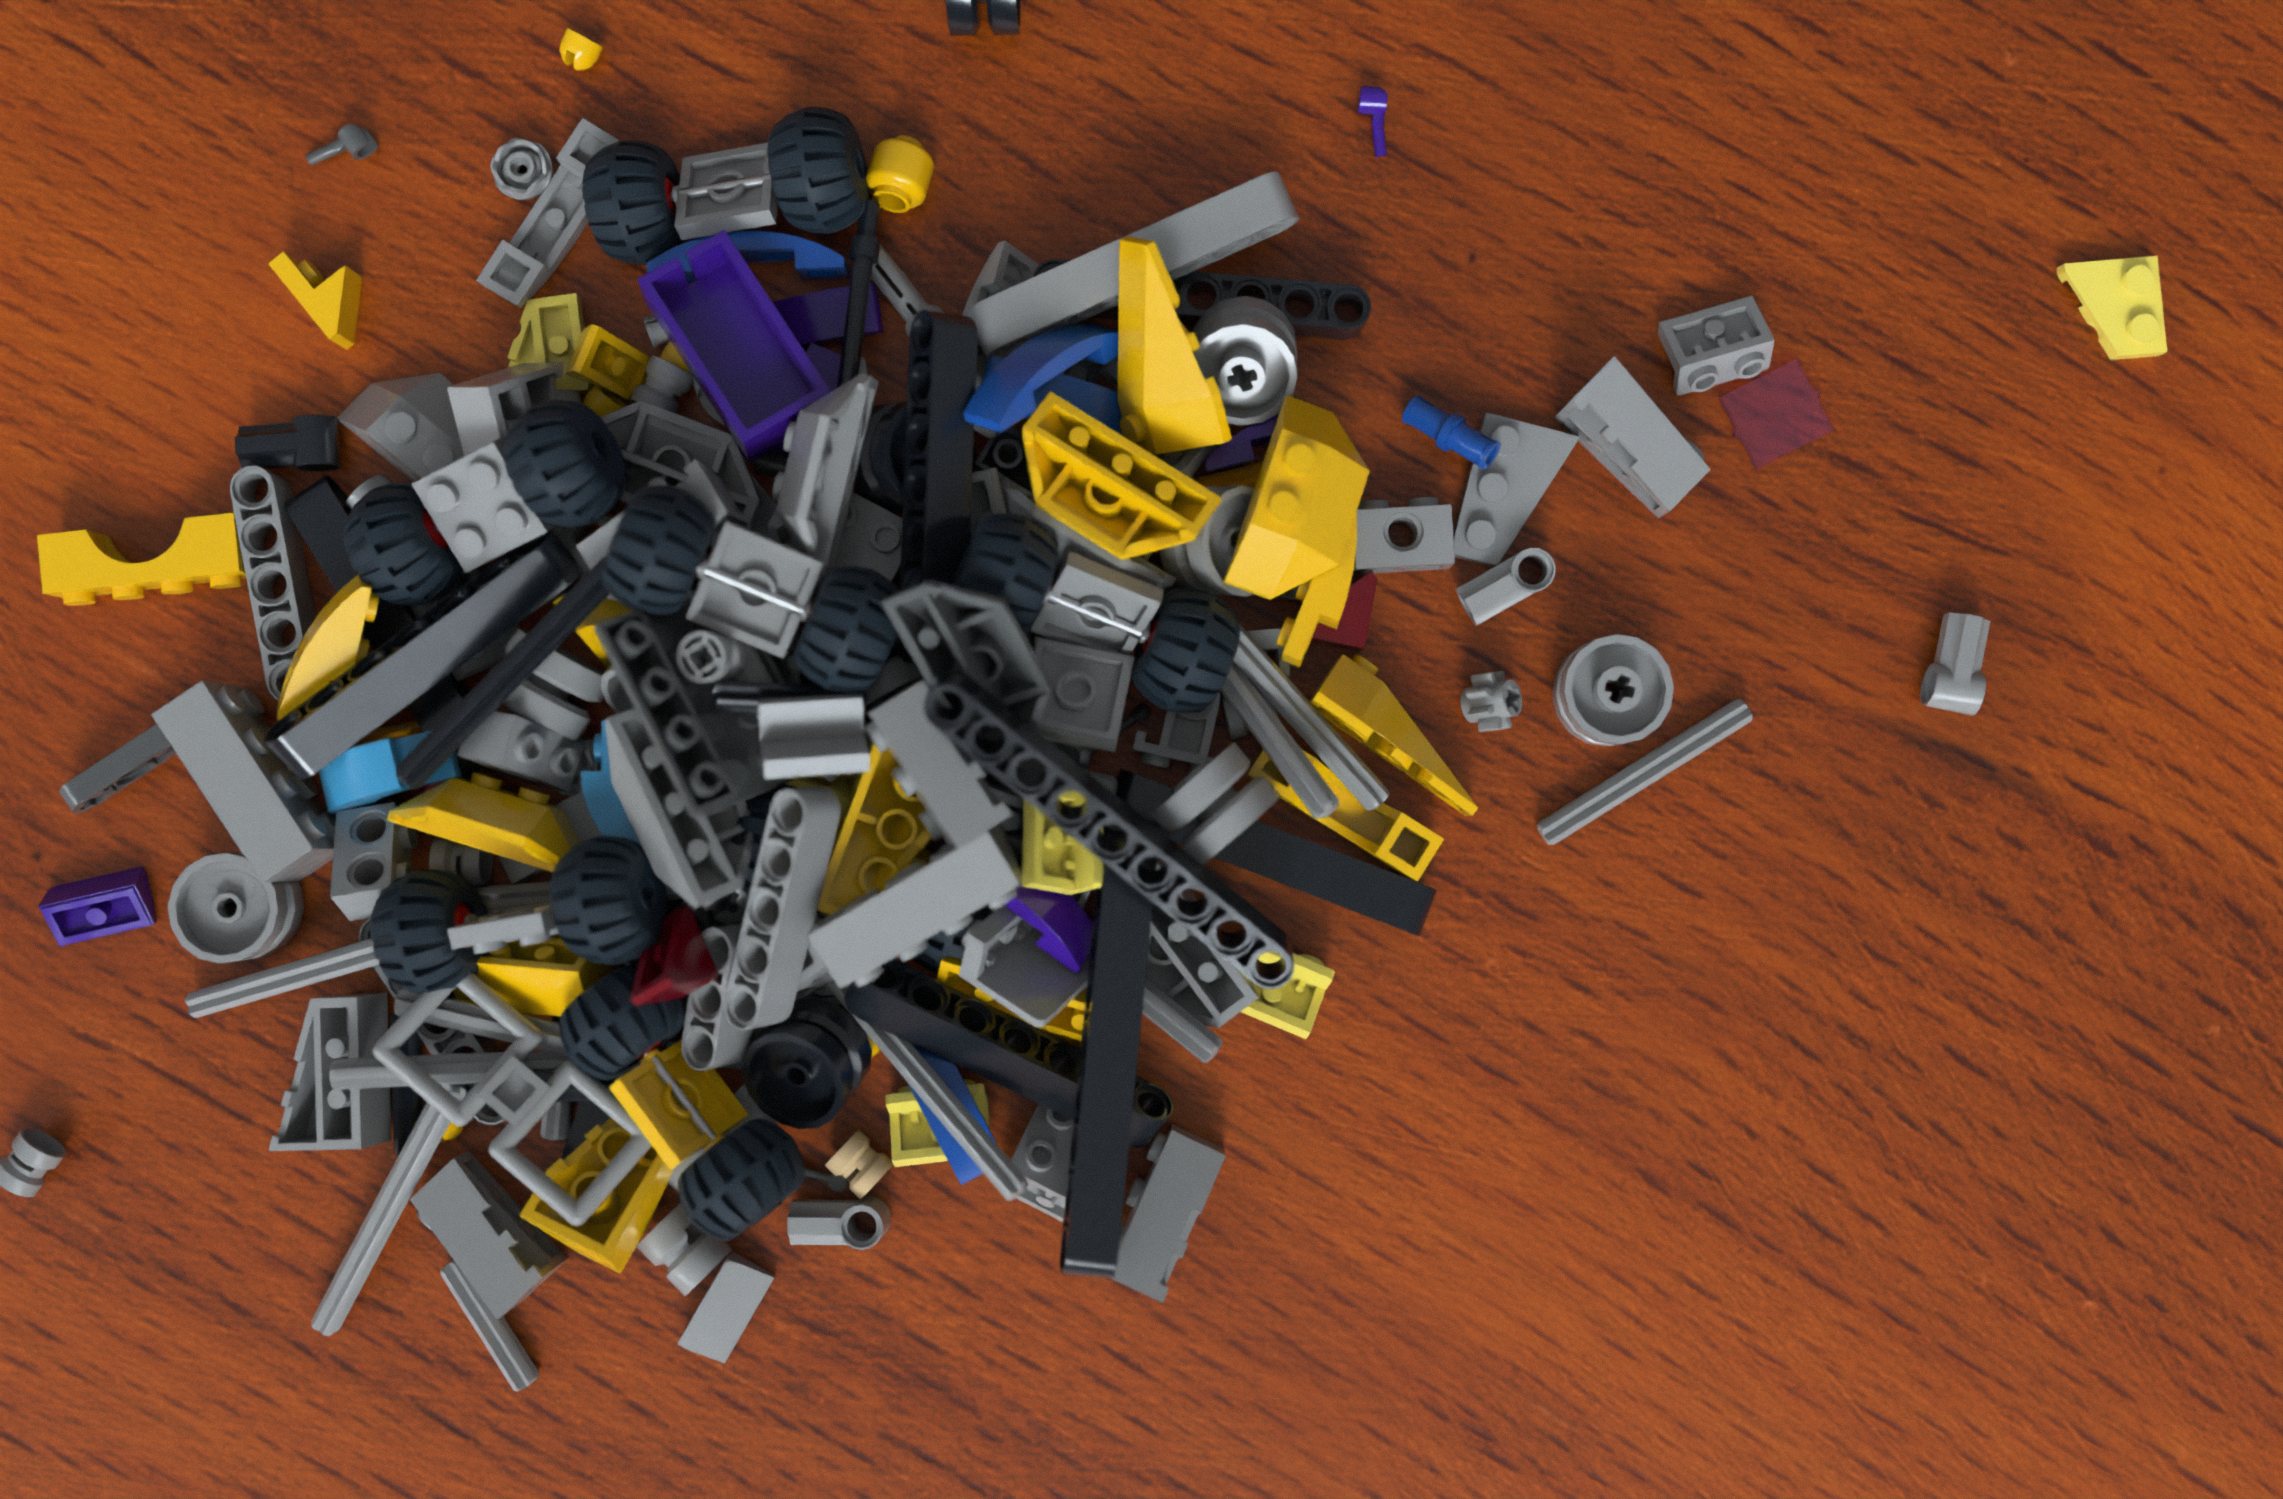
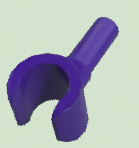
(1374, 102)

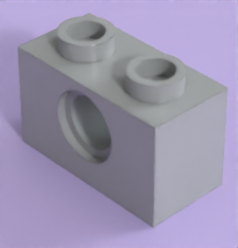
(1431, 531)
(524, 751)

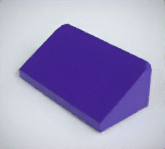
(99, 906)

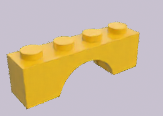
(87, 563)
(1379, 832)

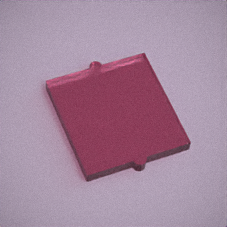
(1776, 414)

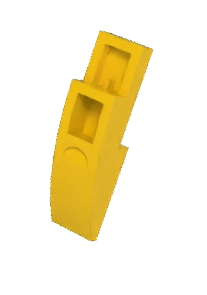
(1322, 603)
(329, 645)

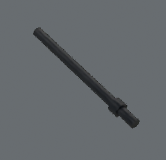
(864, 254)

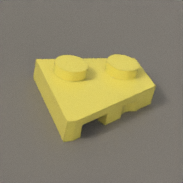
(2121, 303)
(550, 335)

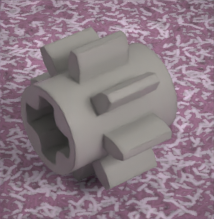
(1491, 701)

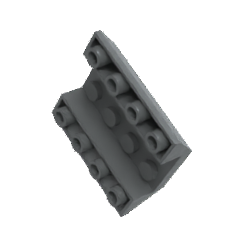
(705, 750)

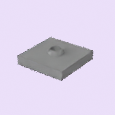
(1085, 694)

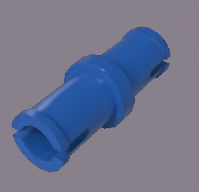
(1451, 432)

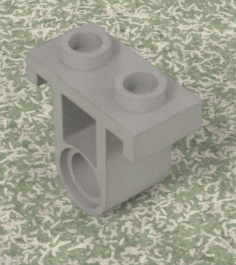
(1183, 738)

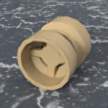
(859, 1164)

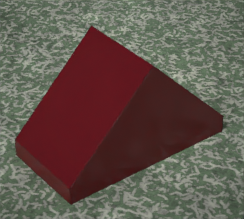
(1354, 620)
(675, 963)

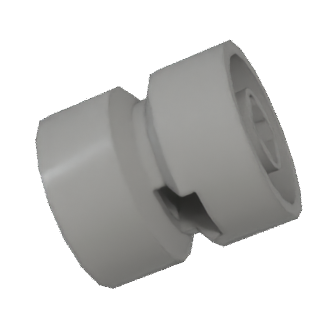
(683, 1250)

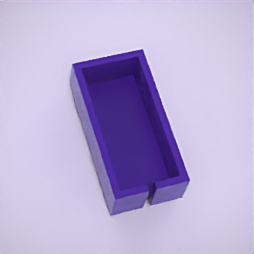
(734, 343)

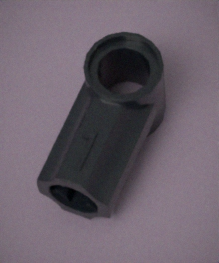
(305, 444)

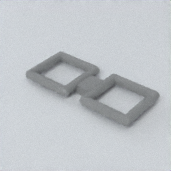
(515, 1095)

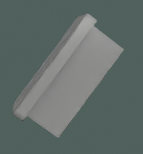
(812, 736)

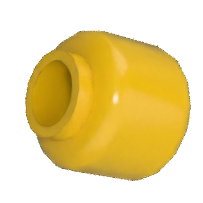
(899, 173)

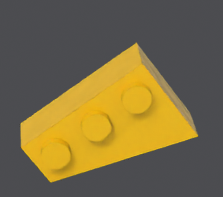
(538, 976)

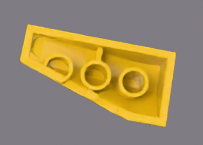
(1159, 382)
(1372, 715)
(875, 835)
(622, 1217)

